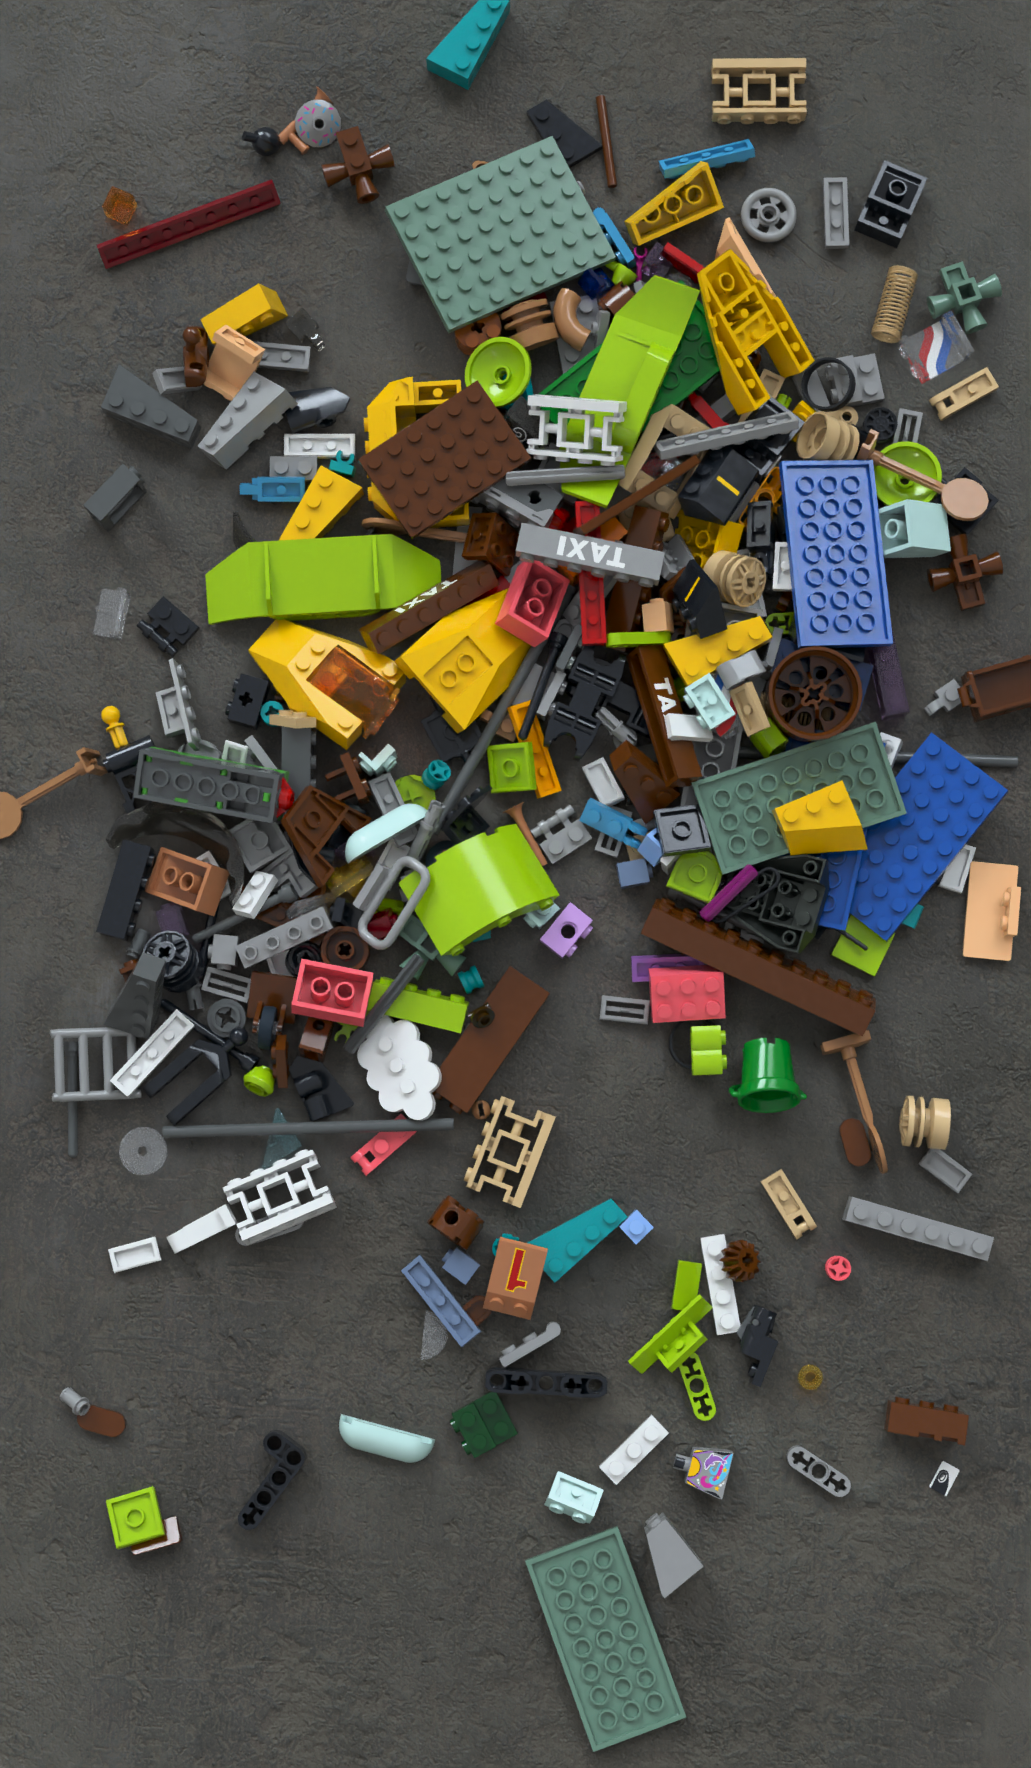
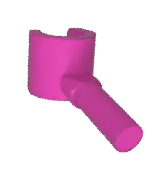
(639, 262)

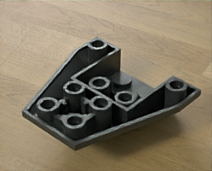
(793, 909)

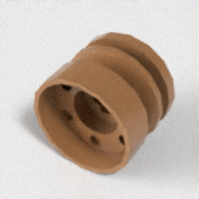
(529, 324)

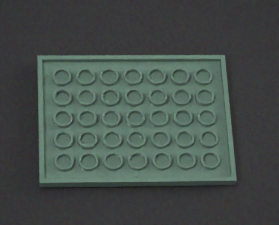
(500, 234)

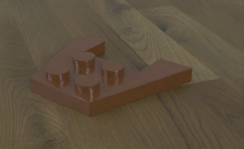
(311, 824)

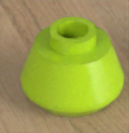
(260, 1081)

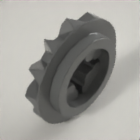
(223, 1006)

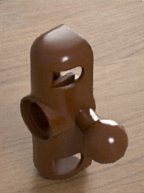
(195, 356)

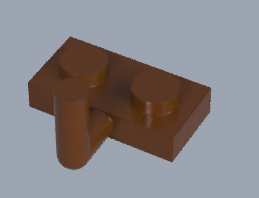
(279, 1051)

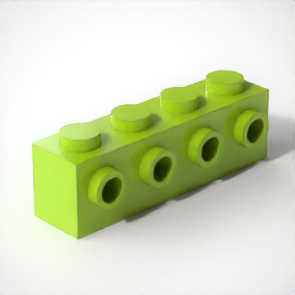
(423, 1006)

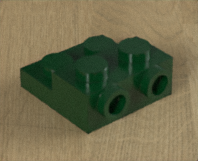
(483, 1424)

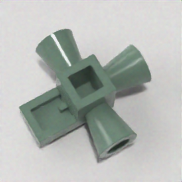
(963, 296)
(417, 936)

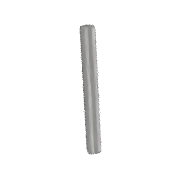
(564, 475)

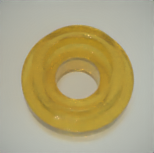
(817, 1377)

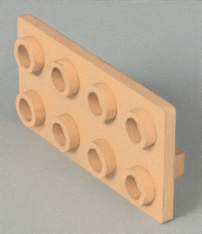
(991, 911)

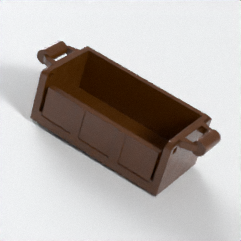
(997, 689)

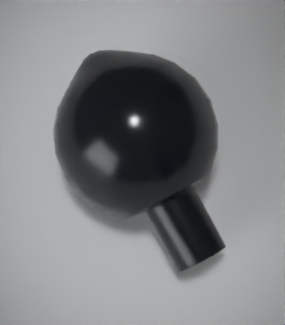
(264, 140)

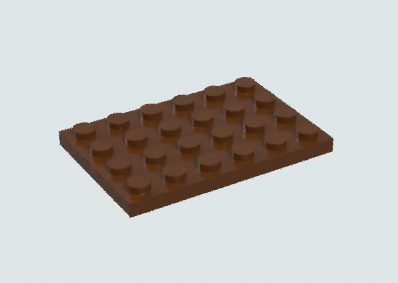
(444, 459)

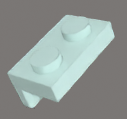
(382, 762)

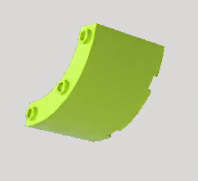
(480, 888)

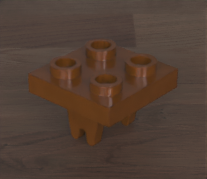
(353, 769)

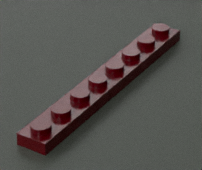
(188, 224)

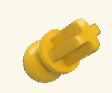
(111, 716)

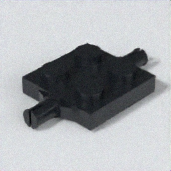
(445, 739)

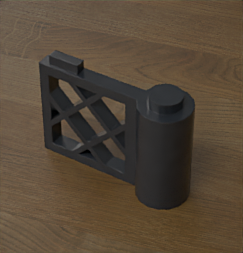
(124, 763)

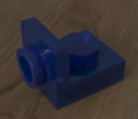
(595, 282)

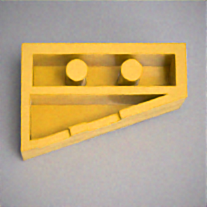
(246, 312)

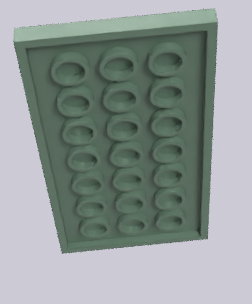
(741, 800)
(605, 1638)

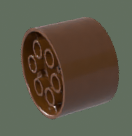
(829, 661)

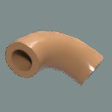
(566, 320)

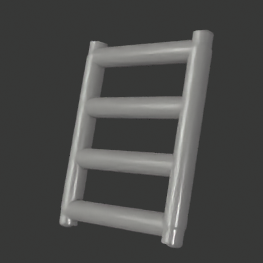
(83, 1035)

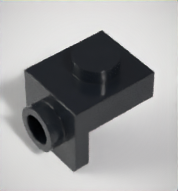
(345, 913)

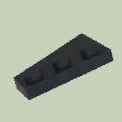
(571, 139)

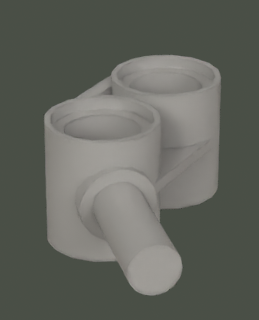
(742, 669)

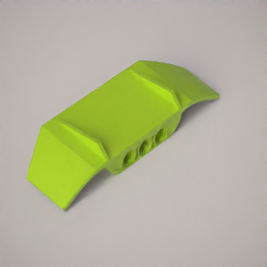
(631, 371)
(318, 578)

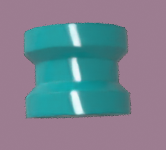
(270, 705)
(439, 769)
(470, 979)

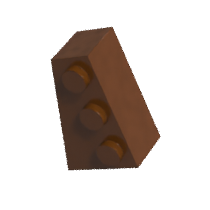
(641, 780)
(926, 1420)

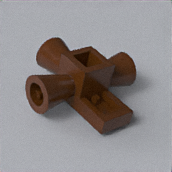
(357, 164)
(965, 573)

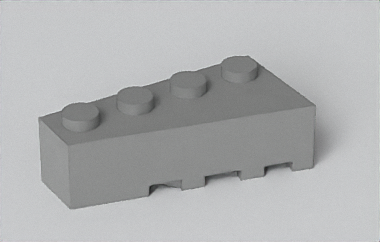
(245, 419)

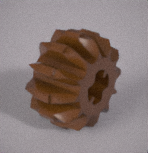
(740, 1261)

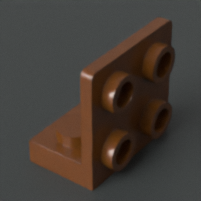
(491, 540)

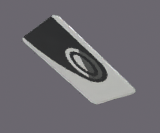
(944, 1478)

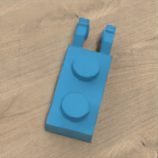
(613, 236)
(612, 822)

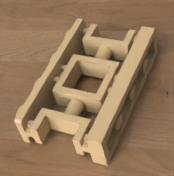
(759, 72)
(526, 1157)

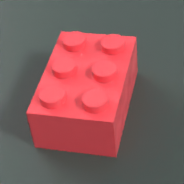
(532, 602)
(332, 992)
(686, 993)

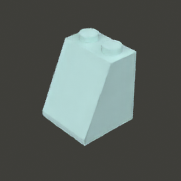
(914, 529)

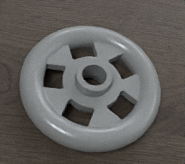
(753, 202)

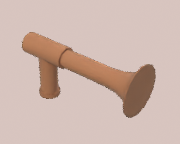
(289, 132)
(516, 813)

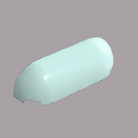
(383, 830)
(384, 1440)

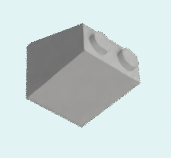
(670, 1553)

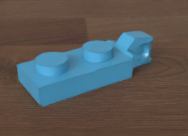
(275, 489)

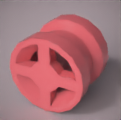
(842, 1269)

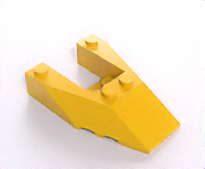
(740, 320)
(291, 659)

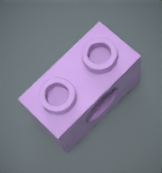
(571, 917)

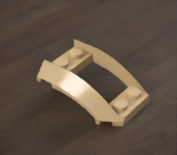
(679, 424)

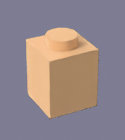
(657, 616)

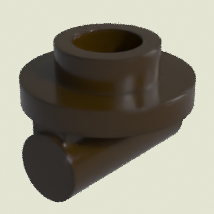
(482, 1016)

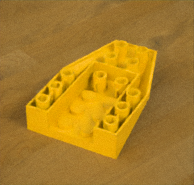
(465, 660)

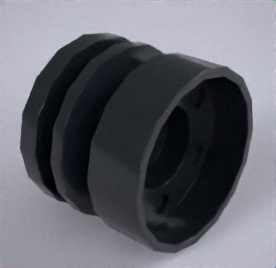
(183, 961)

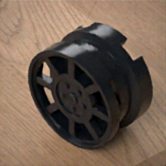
(881, 420)
(301, 951)

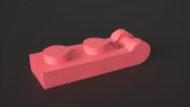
(381, 1147)

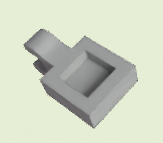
(946, 697)

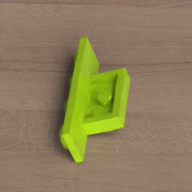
(676, 1340)

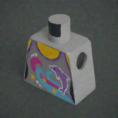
(706, 1469)

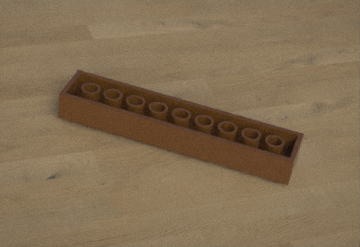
(760, 966)

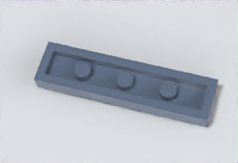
(441, 1301)

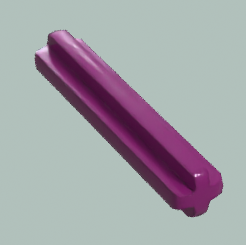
(736, 885)

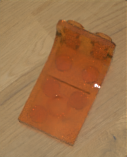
(357, 689)

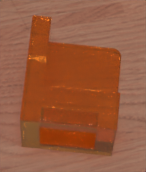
(119, 205)

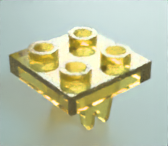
(350, 877)

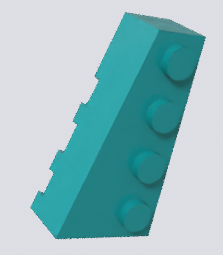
(469, 42)
(577, 1237)

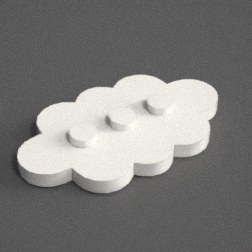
(400, 1068)

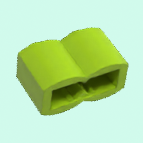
(770, 740)
(707, 1050)

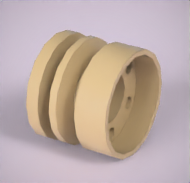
(827, 439)
(737, 576)
(925, 1122)

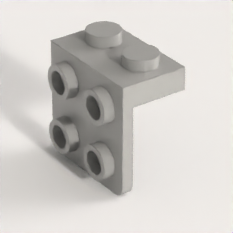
(555, 686)

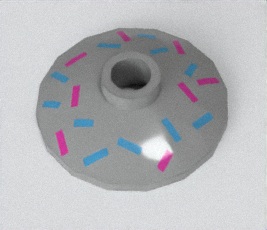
(306, 118)

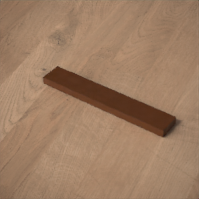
(637, 496)

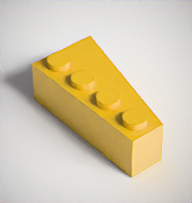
(679, 204)
(322, 505)
(698, 656)

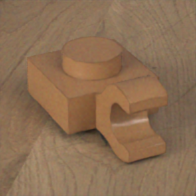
(506, 728)

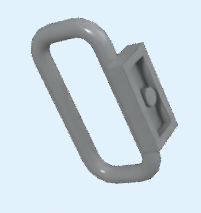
(375, 891)

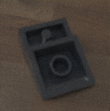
(890, 204)
(765, 452)

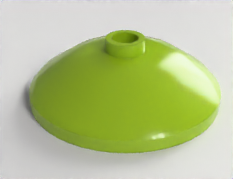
(494, 360)
(914, 456)

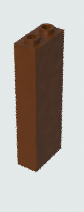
(484, 1049)

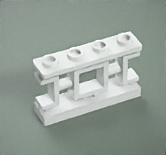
(576, 410)
(285, 1214)

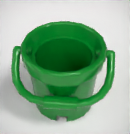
(767, 1078)

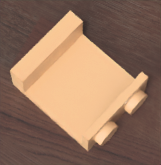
(232, 362)

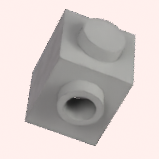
(223, 951)

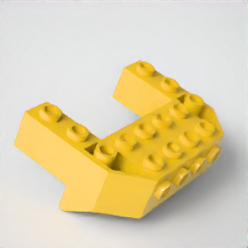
(394, 411)

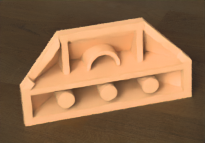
(732, 240)

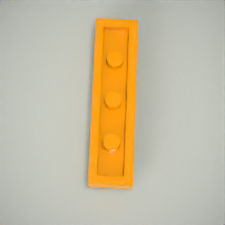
(546, 777)

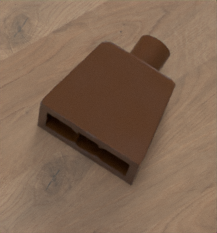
(315, 1042)

